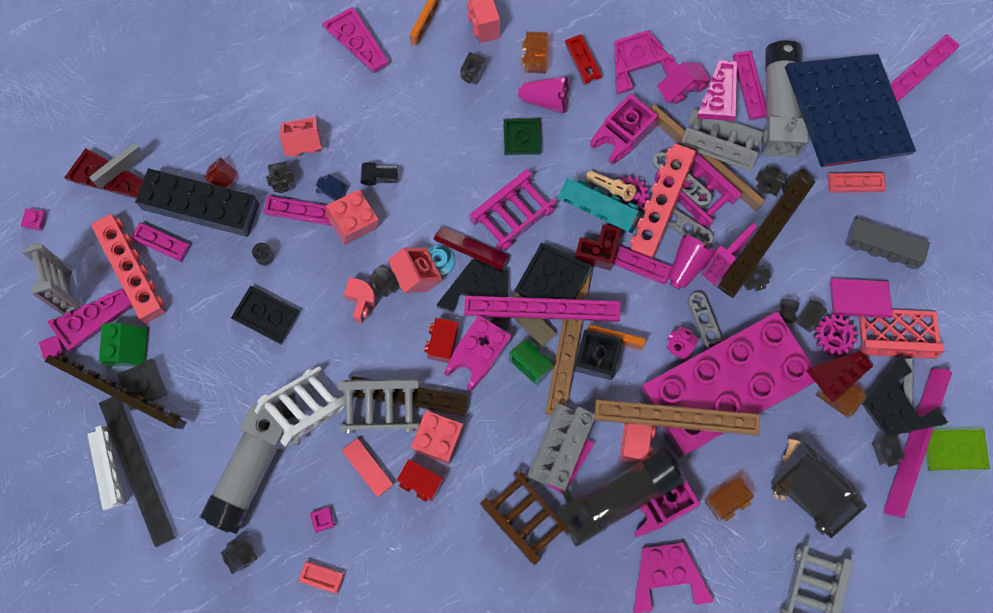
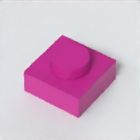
(33, 219)

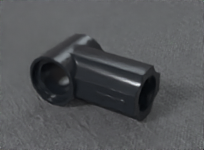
(373, 174)

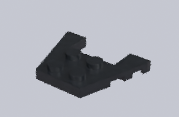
(477, 280)
(892, 409)

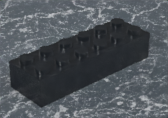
(197, 202)

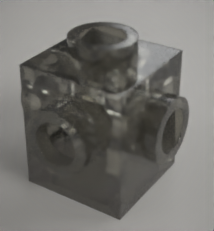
(280, 177)
(770, 180)
(764, 276)
(384, 281)
(238, 555)

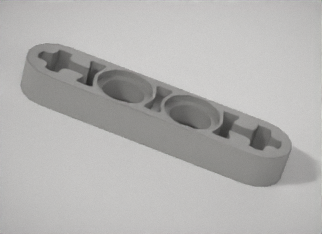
(702, 190)
(683, 220)
(703, 328)

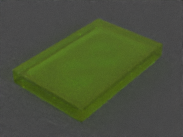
(957, 450)

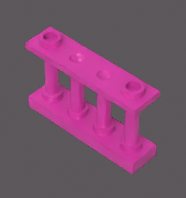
(715, 181)
(509, 193)

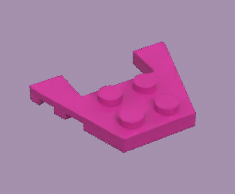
(638, 53)
(667, 567)

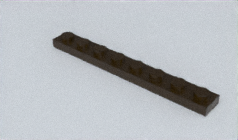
(765, 235)
(123, 394)

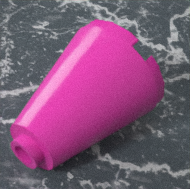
(546, 93)
(689, 261)

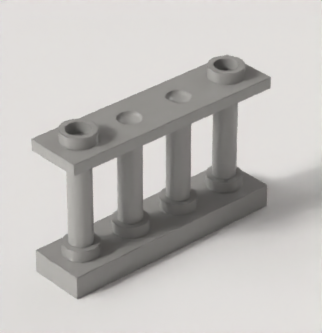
(719, 148)
(51, 280)
(368, 388)
(561, 446)
(836, 589)

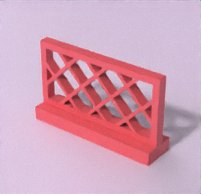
(903, 347)

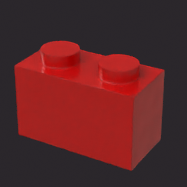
(442, 340)
(419, 480)

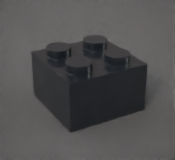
(598, 354)

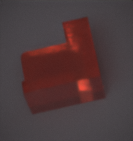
(220, 173)

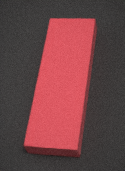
(856, 182)
(367, 467)

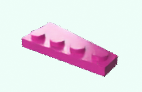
(356, 38)

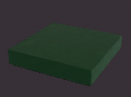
(522, 136)

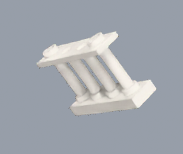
(306, 423)

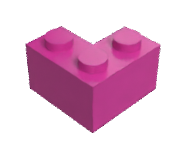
(682, 80)

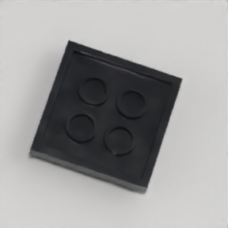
(553, 275)

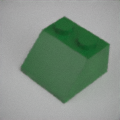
(122, 345)
(531, 362)

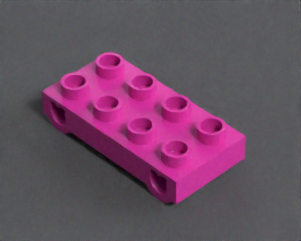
(736, 375)

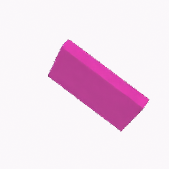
(861, 298)

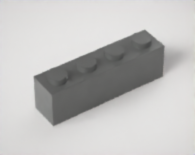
(887, 244)

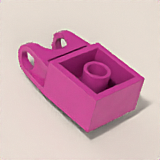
(625, 127)
(476, 357)
(662, 512)

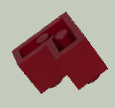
(600, 252)

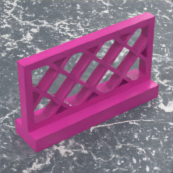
(723, 258)

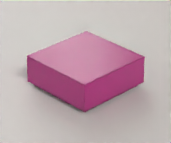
(51, 346)
(322, 519)

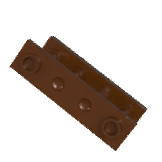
(505, 522)

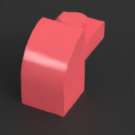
(363, 295)

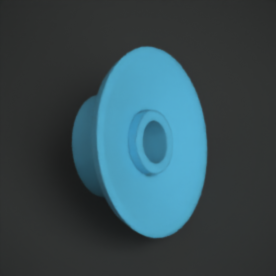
(447, 263)

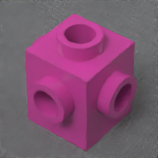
(682, 342)

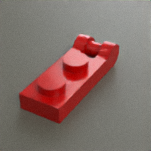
(582, 59)

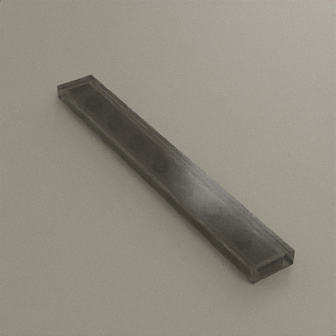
(137, 472)

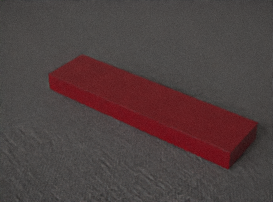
(471, 248)

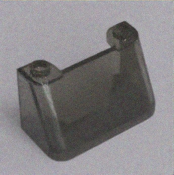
(818, 490)

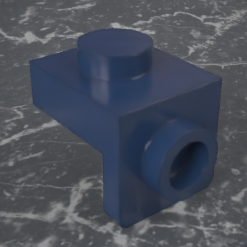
(330, 187)

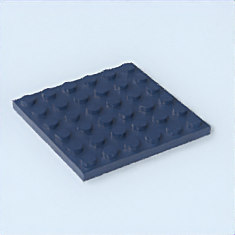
(849, 109)

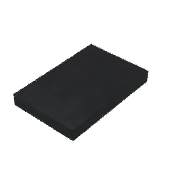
(265, 315)

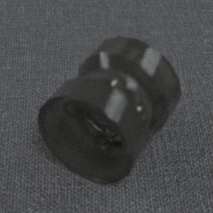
(264, 258)
(788, 310)

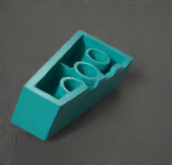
(599, 205)

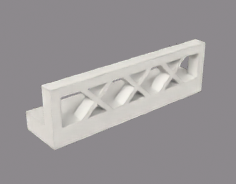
(106, 468)

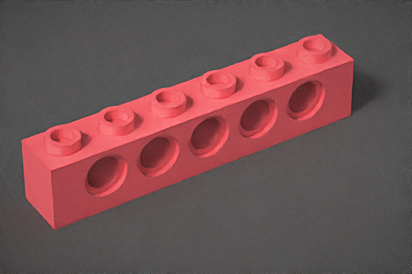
(675, 154)
(104, 230)

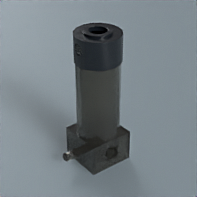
(620, 496)

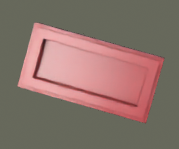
(321, 577)

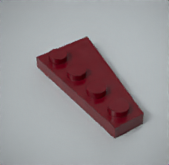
(90, 162)
(839, 374)

